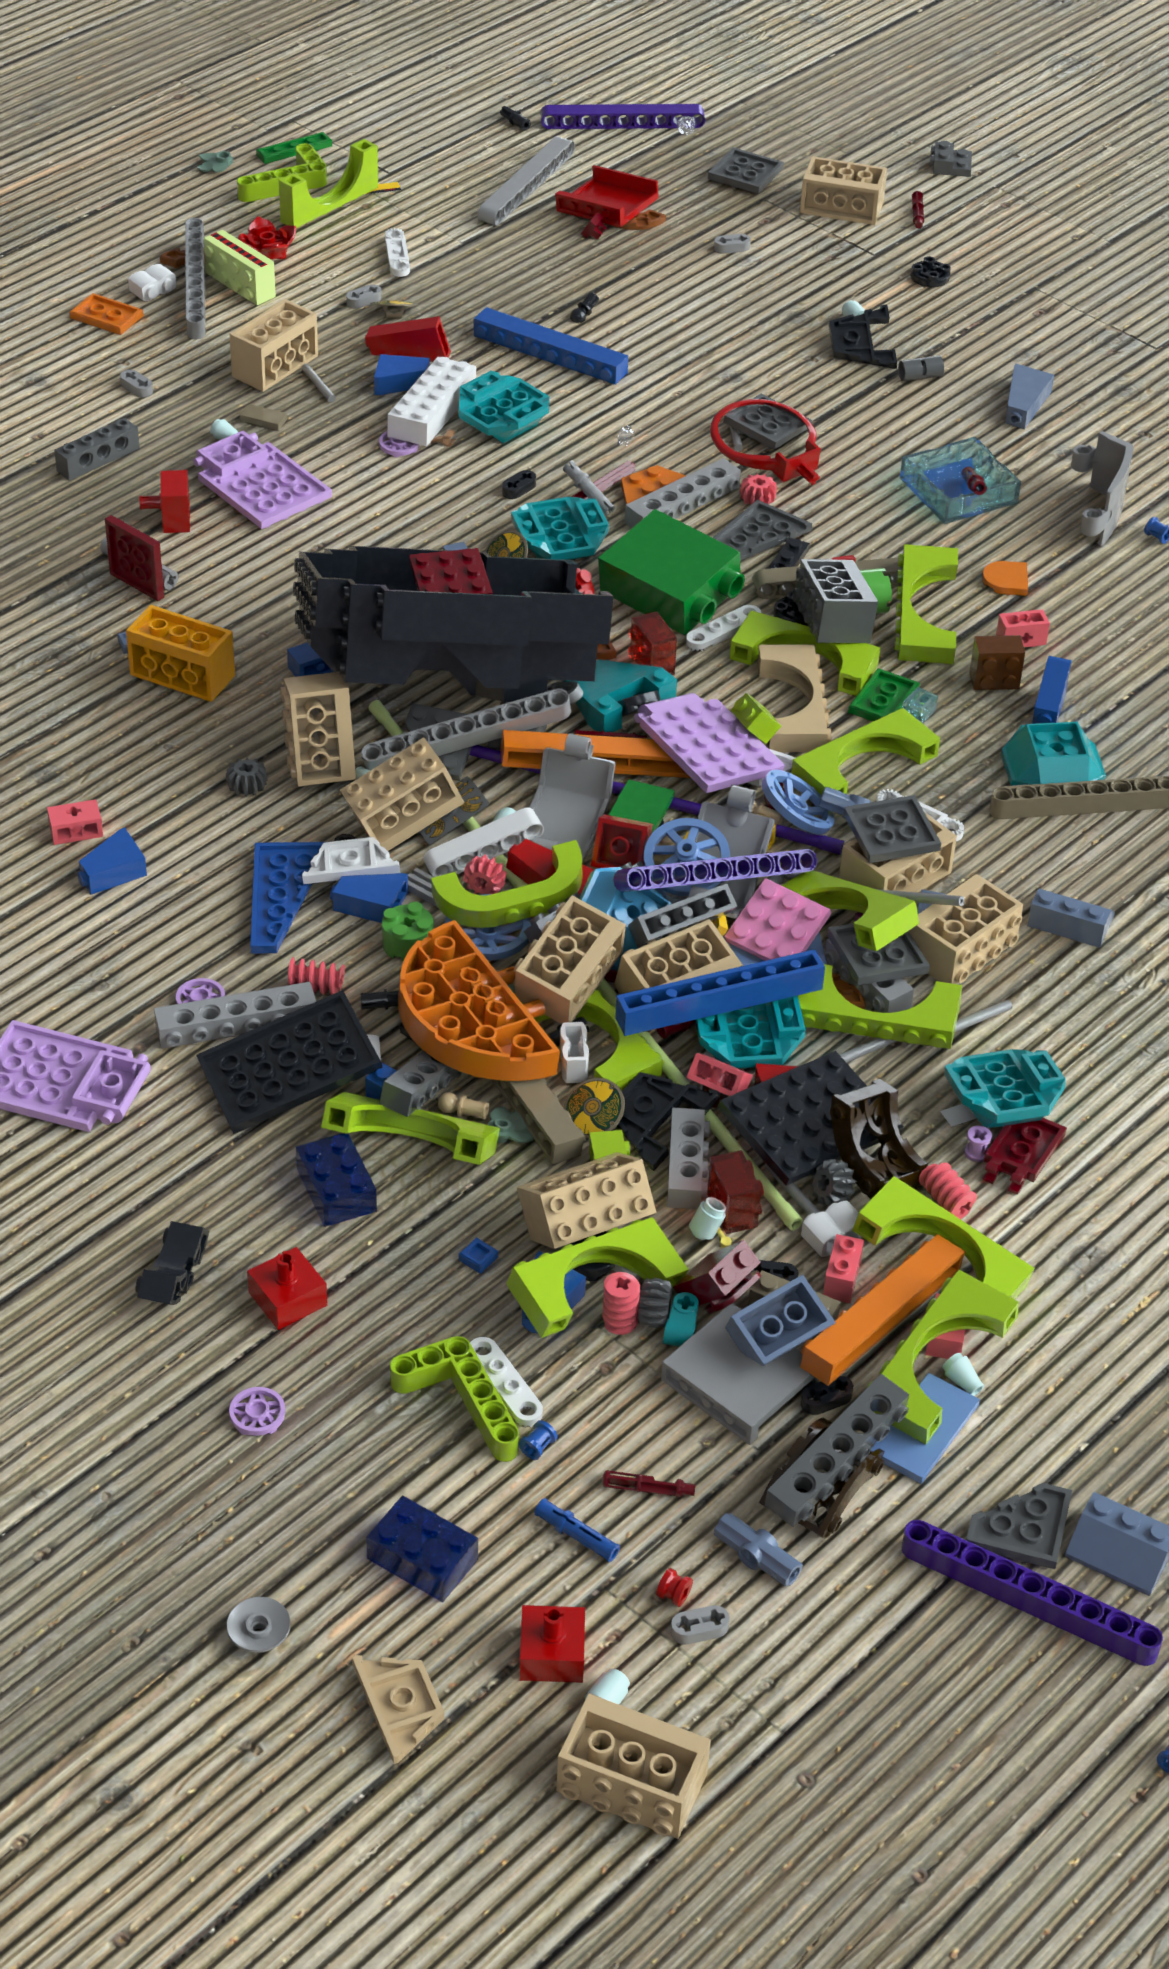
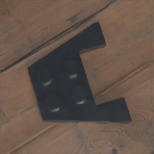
(853, 339)
(648, 1106)

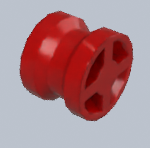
(674, 1587)

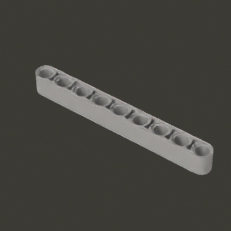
(526, 180)
(195, 278)
(476, 725)

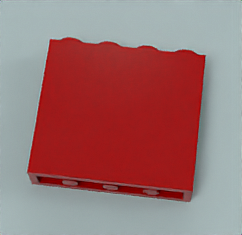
(610, 193)

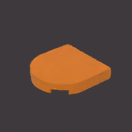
(1007, 577)

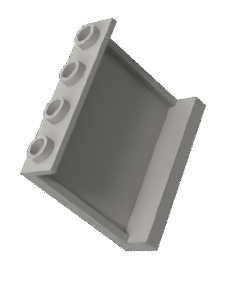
(729, 1383)

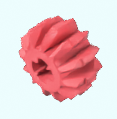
(758, 488)
(484, 875)

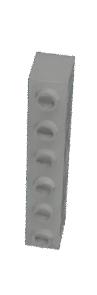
(686, 493)
(228, 1014)

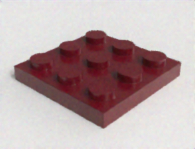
(134, 558)
(450, 572)

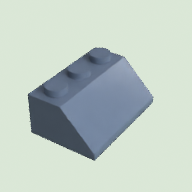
(1069, 917)
(779, 1321)
(1120, 1543)

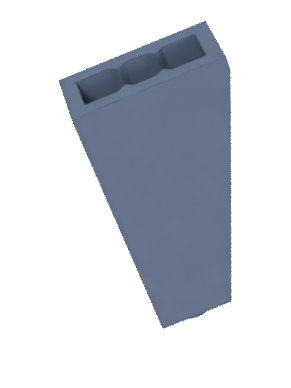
(1027, 394)

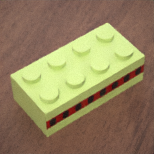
(239, 267)

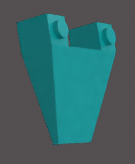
(617, 682)

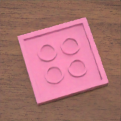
(777, 922)

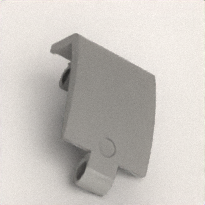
(1109, 477)
(572, 794)
(745, 835)

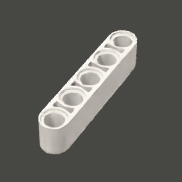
(489, 839)

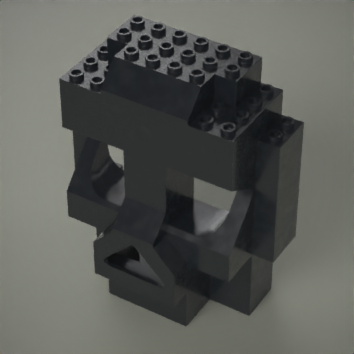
(504, 646)

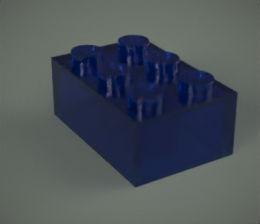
(336, 1179)
(422, 1548)

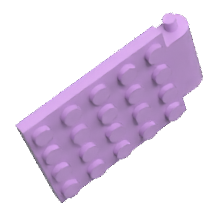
(258, 479)
(707, 741)
(67, 1077)

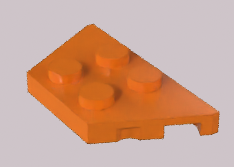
(647, 481)

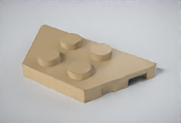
(400, 1701)

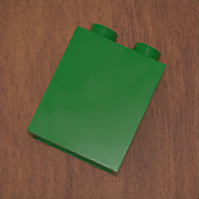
(671, 571)

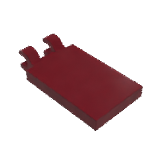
(1022, 1151)

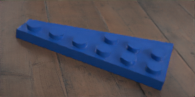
(278, 890)

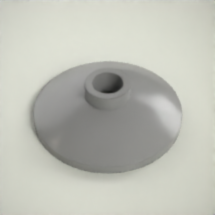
(258, 1614)

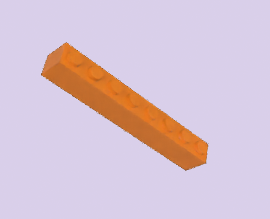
(630, 755)
(881, 1309)

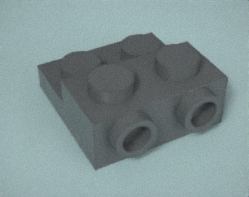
(950, 161)

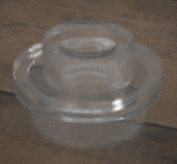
(689, 122)
(625, 435)

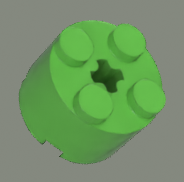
(880, 587)
(404, 927)

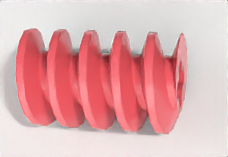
(318, 977)
(948, 1189)
(621, 1303)

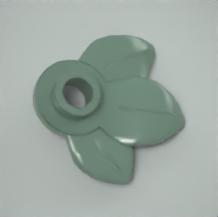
(215, 161)
(510, 1126)

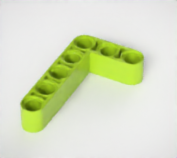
(266, 184)
(457, 1360)

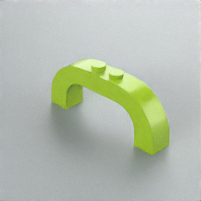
(513, 904)

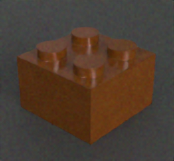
(997, 662)

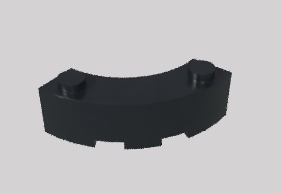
(172, 1270)

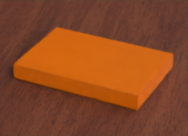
(106, 313)

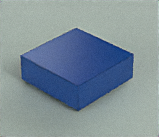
(478, 1255)

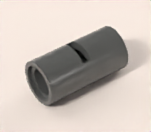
(921, 368)

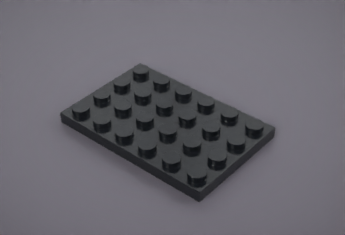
(288, 1061)
(791, 1118)

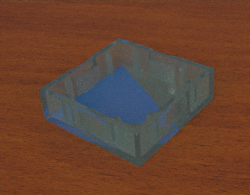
(938, 481)

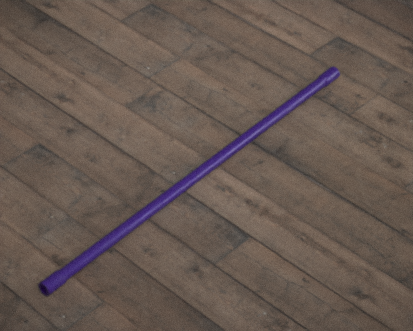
(821, 842)

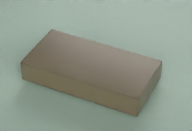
(263, 417)

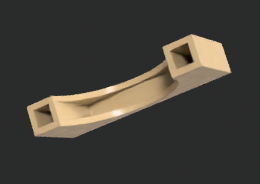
(798, 667)

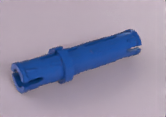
(566, 1523)

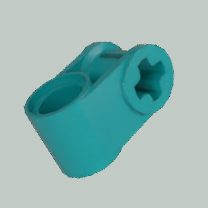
(682, 1319)

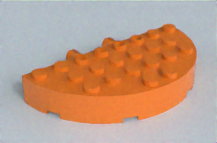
(468, 1014)

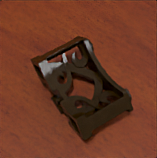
(880, 1120)
(846, 1489)

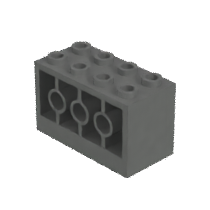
(835, 601)

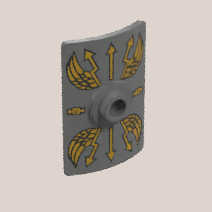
(473, 803)

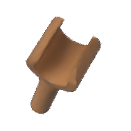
(445, 439)

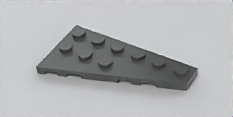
(761, 529)

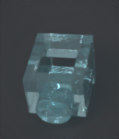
(921, 704)

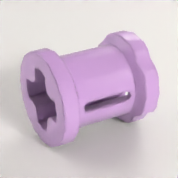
(978, 1140)

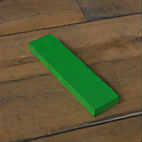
(288, 149)

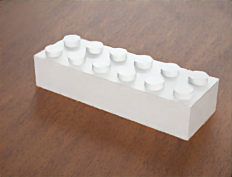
(429, 401)

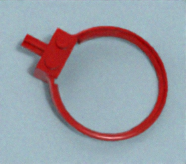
(782, 467)

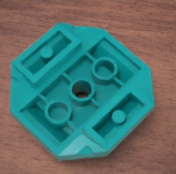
(502, 405)
(562, 527)
(1051, 755)
(754, 1033)
(1007, 1085)

